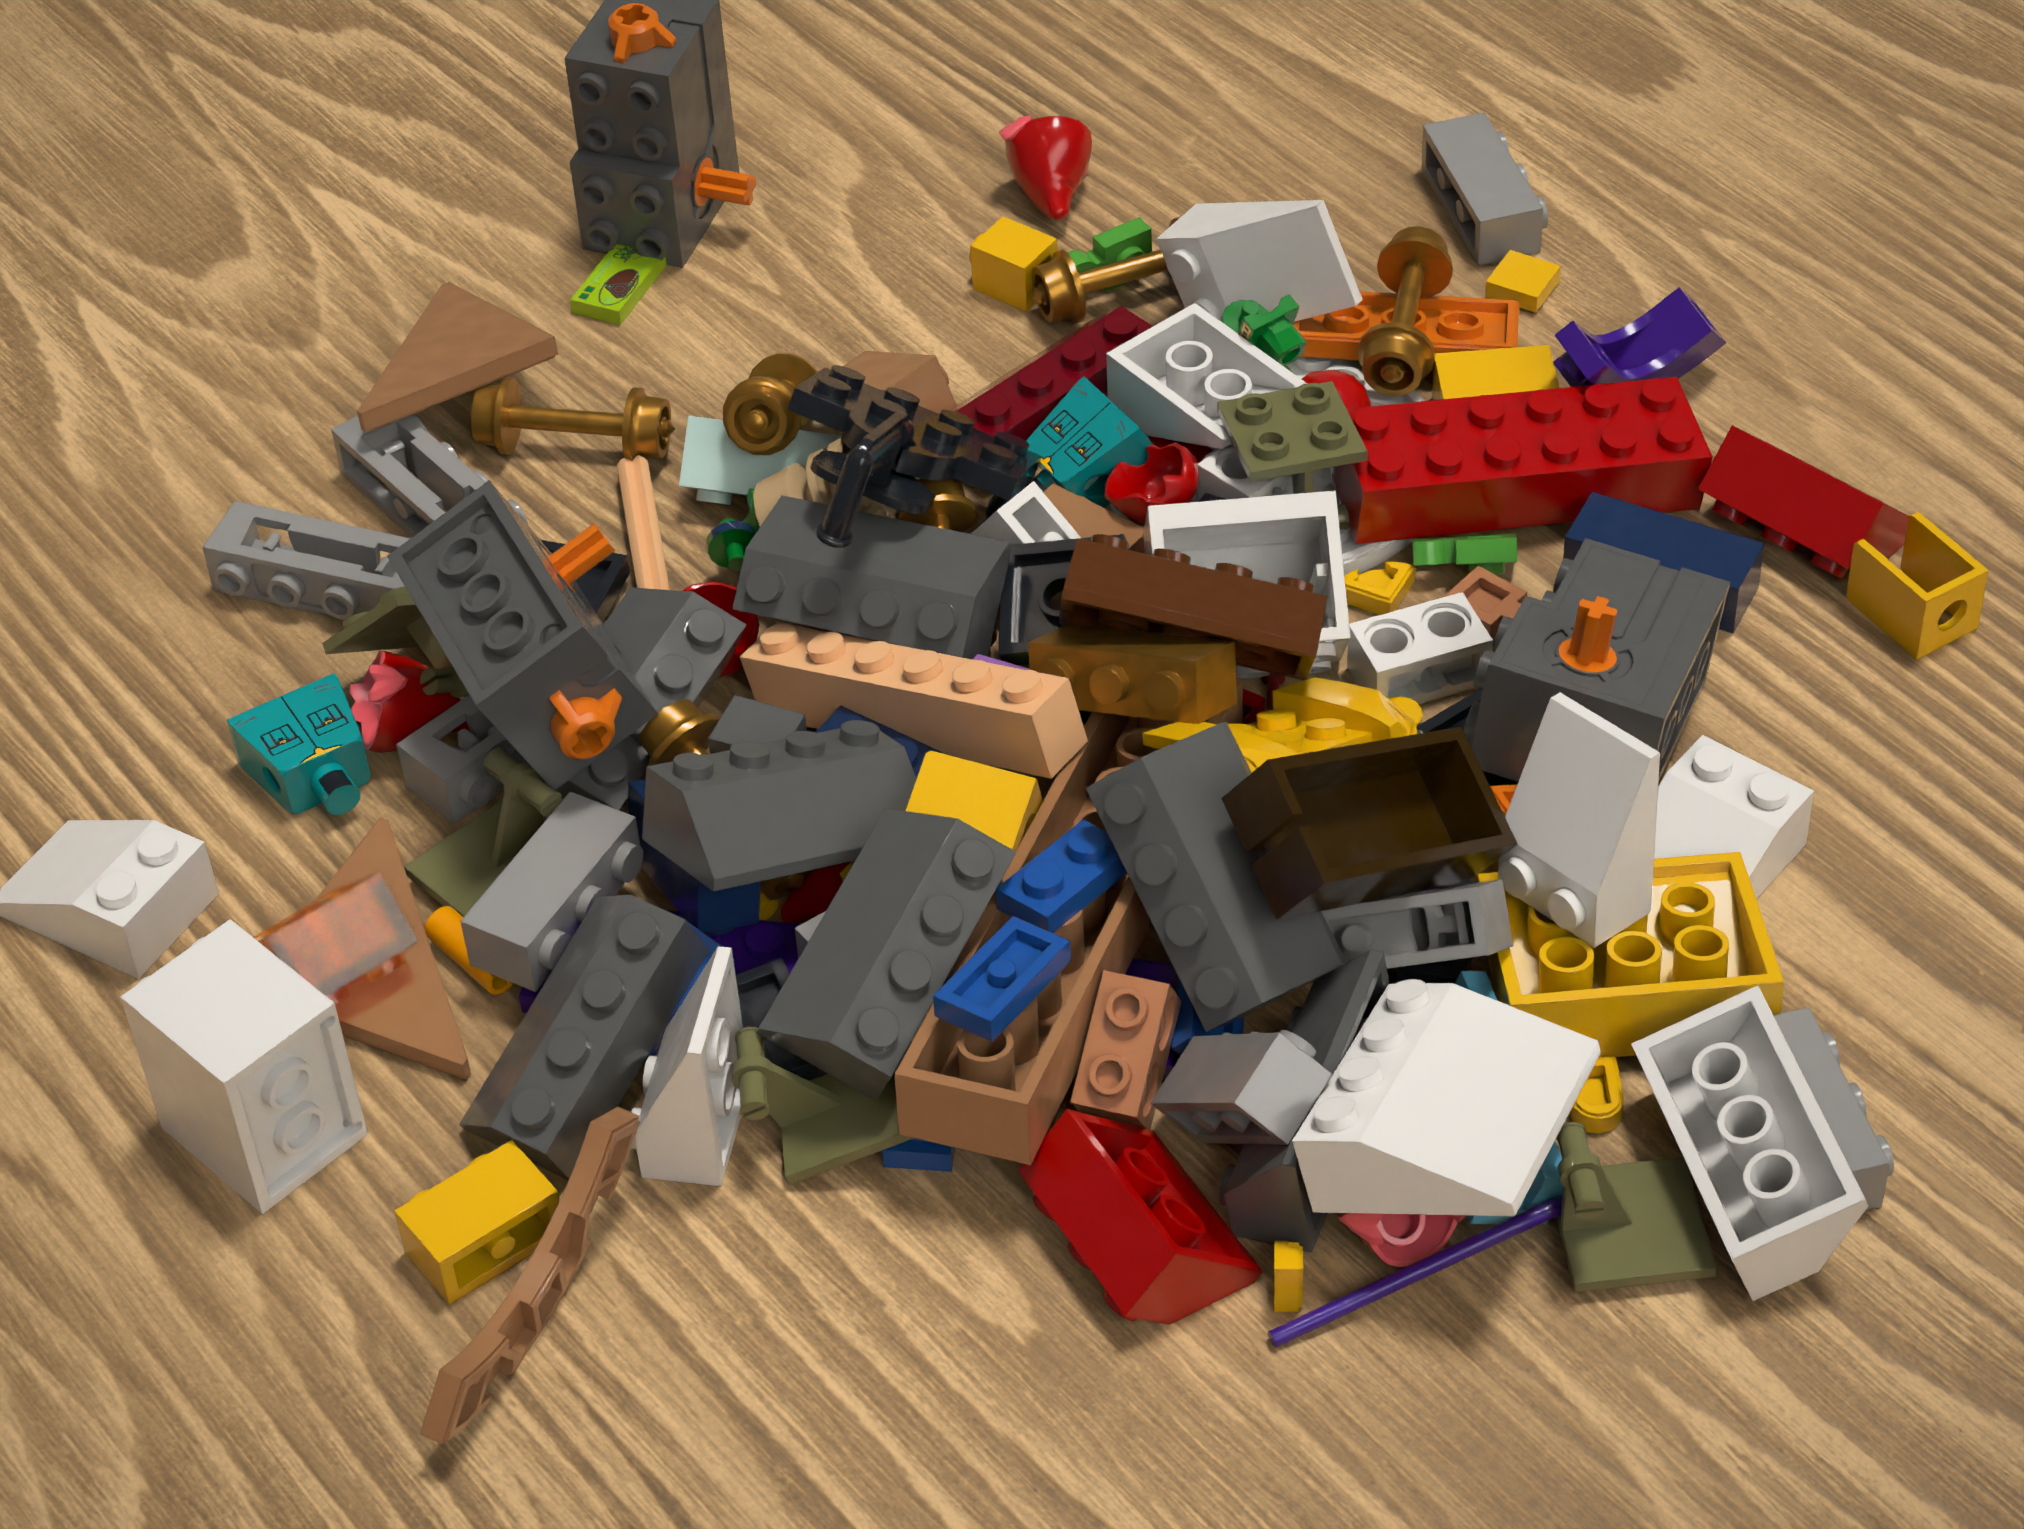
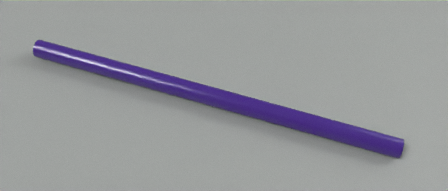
(1415, 1272)

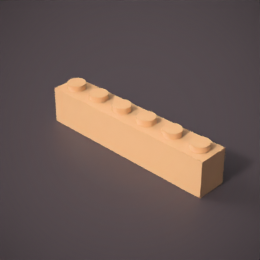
(943, 700)

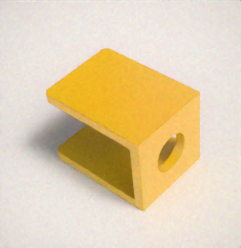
(1909, 601)
(977, 794)

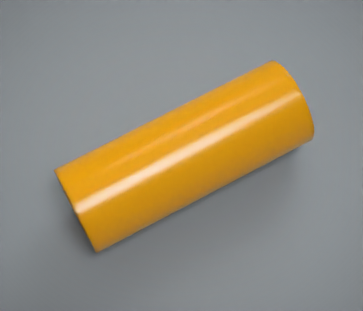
(445, 932)

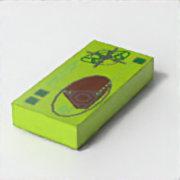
(616, 285)

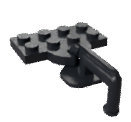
(898, 441)

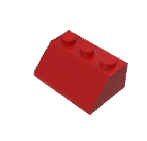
(1799, 503)
(1135, 1219)

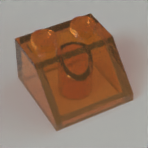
(343, 936)

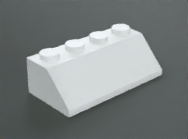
(1753, 1140)

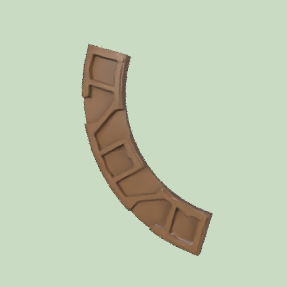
(540, 1287)

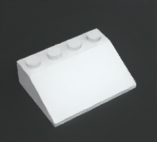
(1441, 1106)

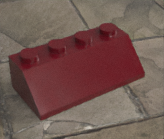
(1034, 388)

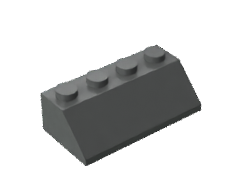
(889, 585)
(675, 652)
(775, 803)
(1202, 883)
(886, 946)
(587, 1030)
(1266, 1186)

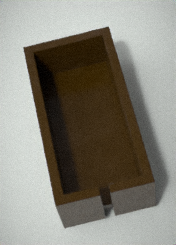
(1368, 821)

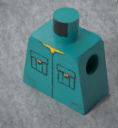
(1085, 442)
(304, 748)

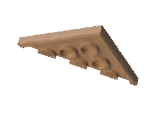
(452, 351)
(409, 1006)

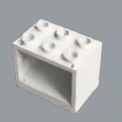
(1273, 539)
(246, 1065)

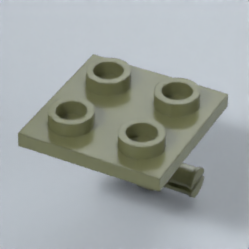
(1293, 435)
(398, 625)
(473, 857)
(820, 1118)
(1628, 1219)

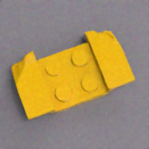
(1304, 720)

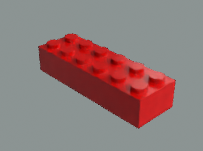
(1521, 459)

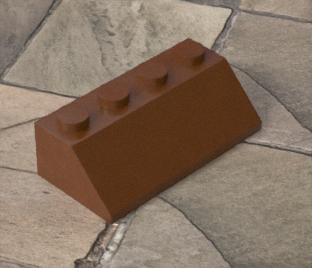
(1163, 593)

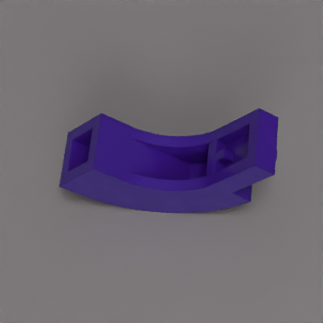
(1657, 345)

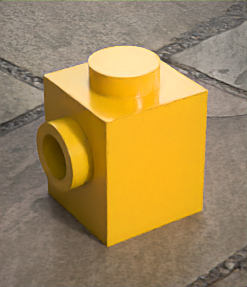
(1005, 260)

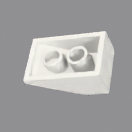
(1259, 255)
(1181, 370)
(1731, 804)
(1584, 824)
(113, 890)
(689, 1088)

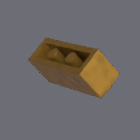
(1140, 671)

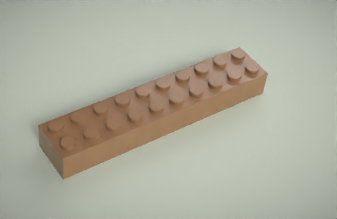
(1007, 1091)

